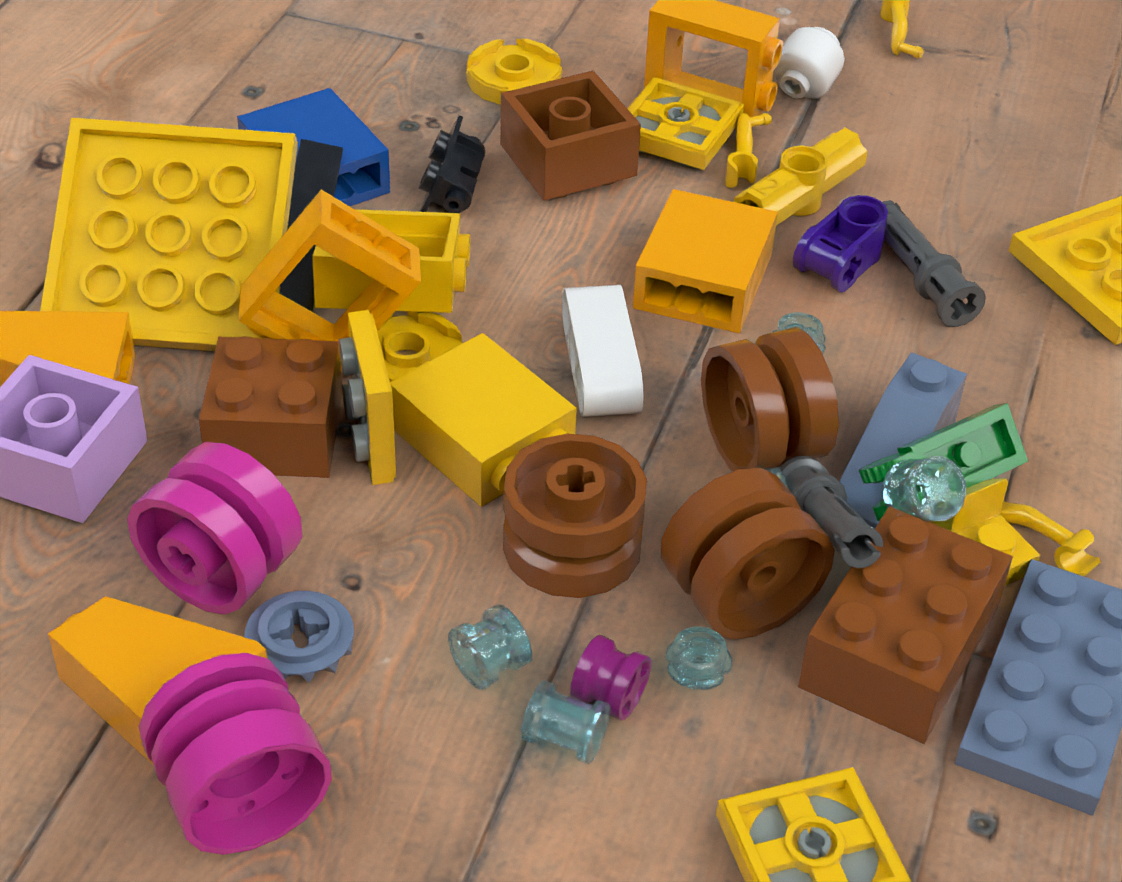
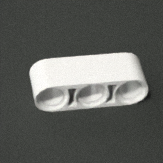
(602, 351)

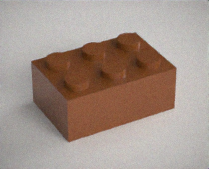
(905, 625)

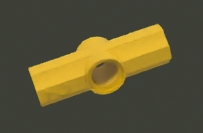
(806, 175)

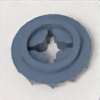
(321, 618)

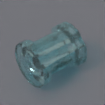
(566, 721)

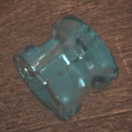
(939, 482)
(490, 646)

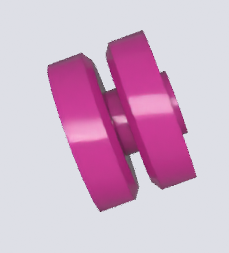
(215, 527)

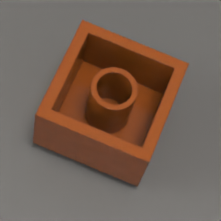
(569, 135)
(275, 402)

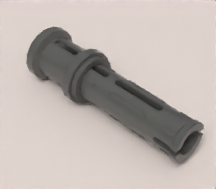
(935, 274)
(827, 504)

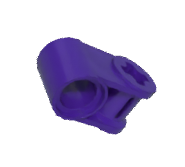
(844, 242)

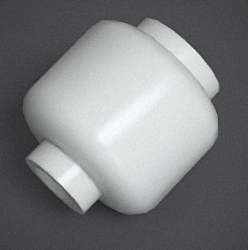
(810, 62)

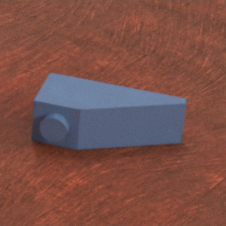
(915, 404)

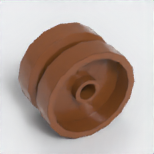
(769, 400)
(573, 515)
(746, 553)

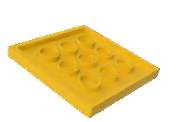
(166, 225)

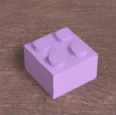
(65, 436)

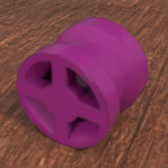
(610, 676)

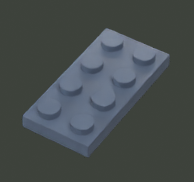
(1052, 691)

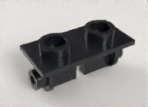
(453, 170)

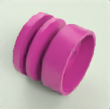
(234, 753)

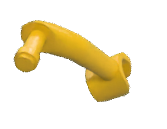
(897, 12)
(743, 162)
(1071, 553)

